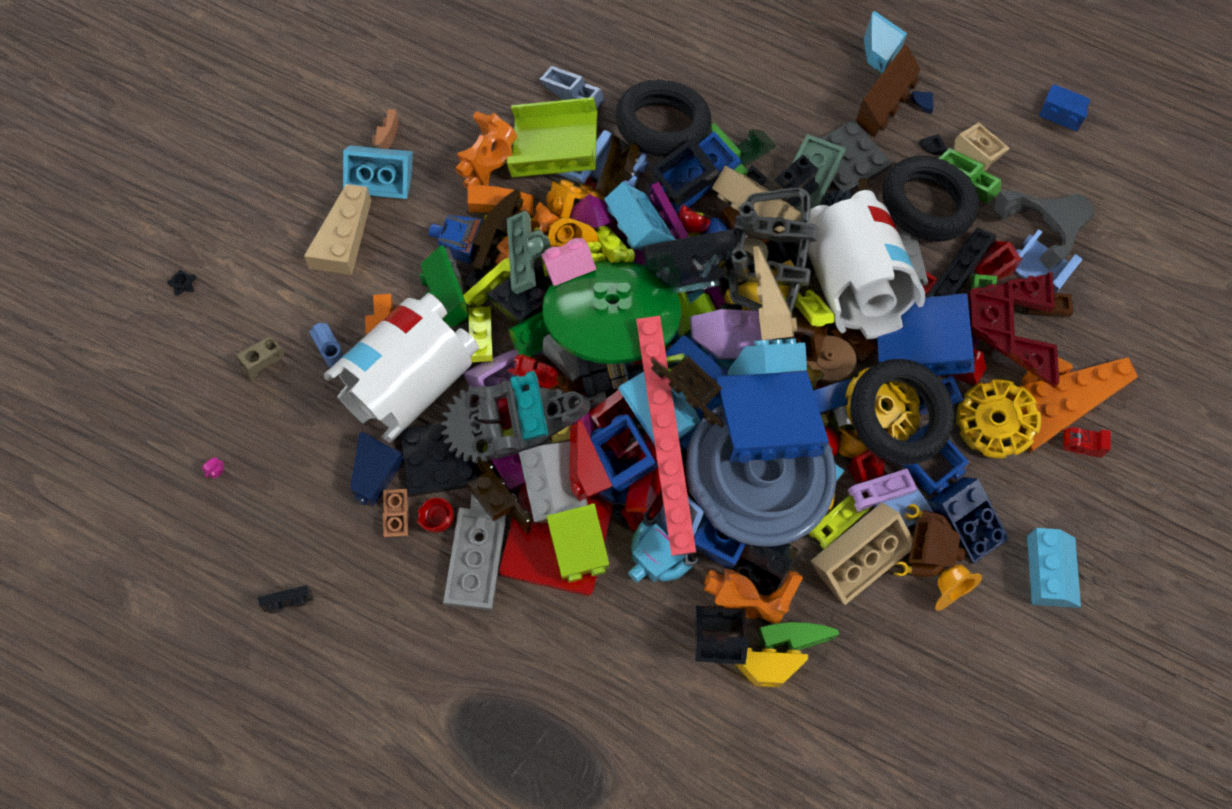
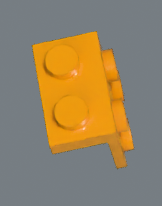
(562, 196)

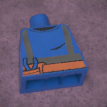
(458, 235)

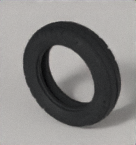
(665, 93)
(941, 173)
(931, 390)

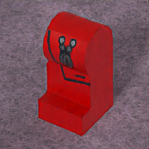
(1087, 442)

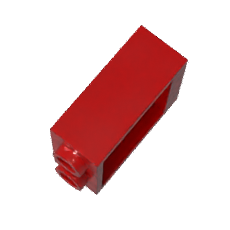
(600, 414)

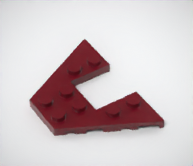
(993, 322)

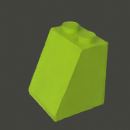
(578, 542)

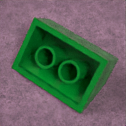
(443, 285)

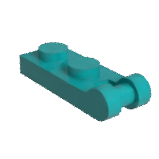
(529, 406)

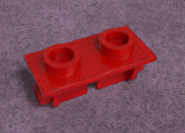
(545, 374)

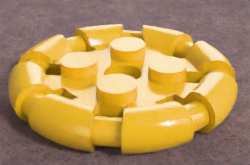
(896, 413)
(998, 431)

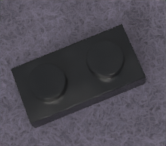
(293, 597)

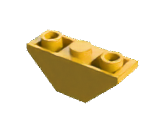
(770, 667)

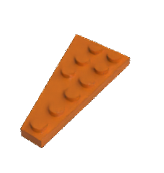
(1075, 396)

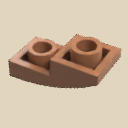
(386, 134)
(395, 513)

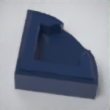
(923, 100)

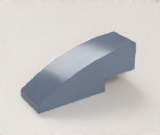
(570, 86)

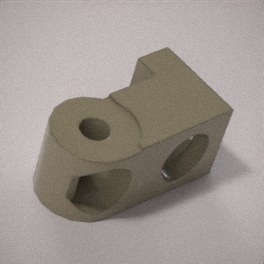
(259, 356)

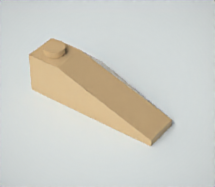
(774, 314)

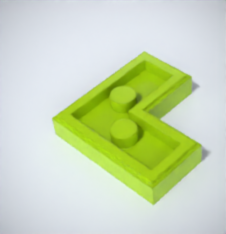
(699, 306)

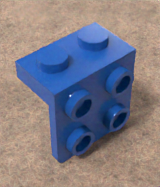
(1065, 107)

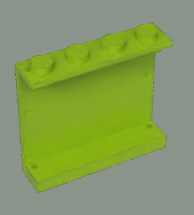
(554, 137)

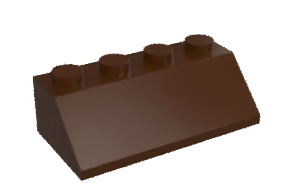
(888, 92)

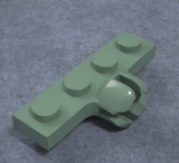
(524, 250)

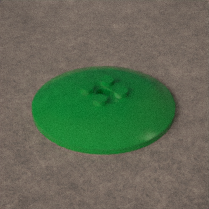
(607, 333)

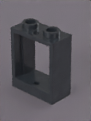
(696, 185)
(720, 648)

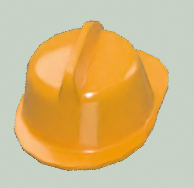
(568, 229)
(850, 443)
(954, 584)

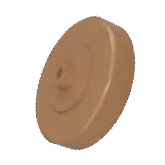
(835, 360)

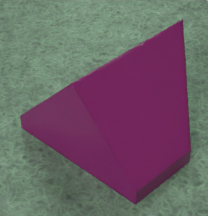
(592, 212)

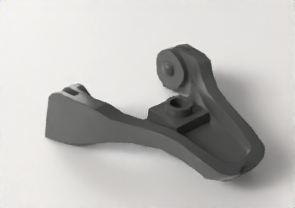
(1061, 215)

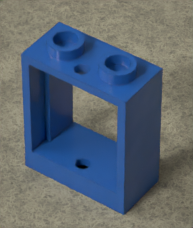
(951, 454)
(636, 471)

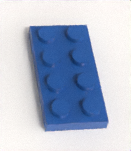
(690, 169)

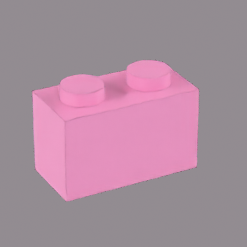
(568, 261)

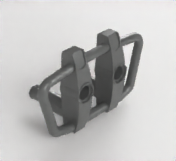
(762, 227)

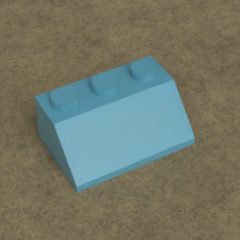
(381, 170)
(637, 217)
(770, 357)
(636, 396)
(1053, 568)

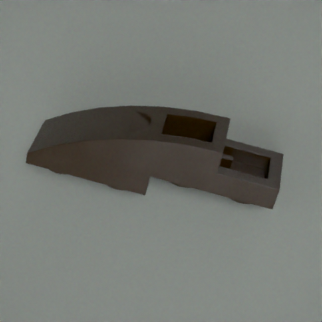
(492, 226)

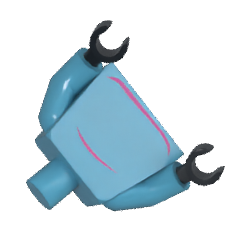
(653, 554)

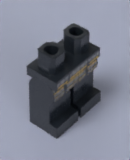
(798, 175)
(605, 377)

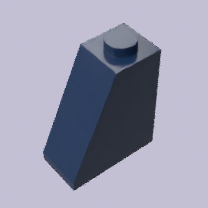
(373, 469)

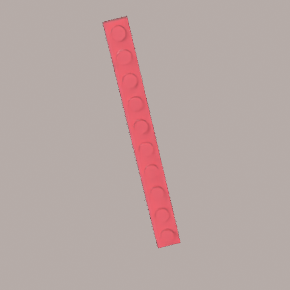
(666, 439)

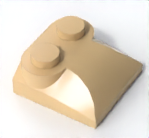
(980, 145)

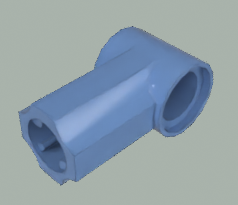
(326, 343)

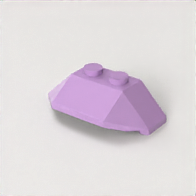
(726, 331)

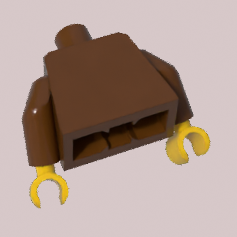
(932, 545)

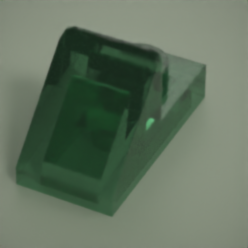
(755, 146)

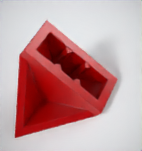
(1000, 260)
(866, 467)

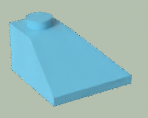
(882, 42)

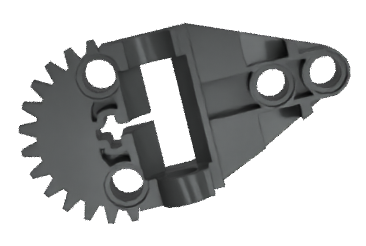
(470, 433)

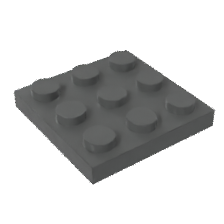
(861, 158)

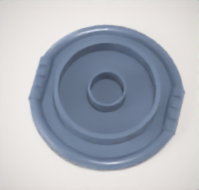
(757, 499)

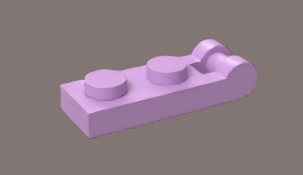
(882, 489)

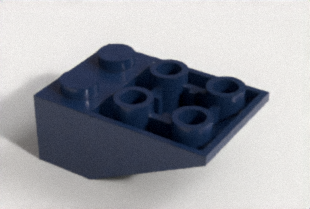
(971, 516)

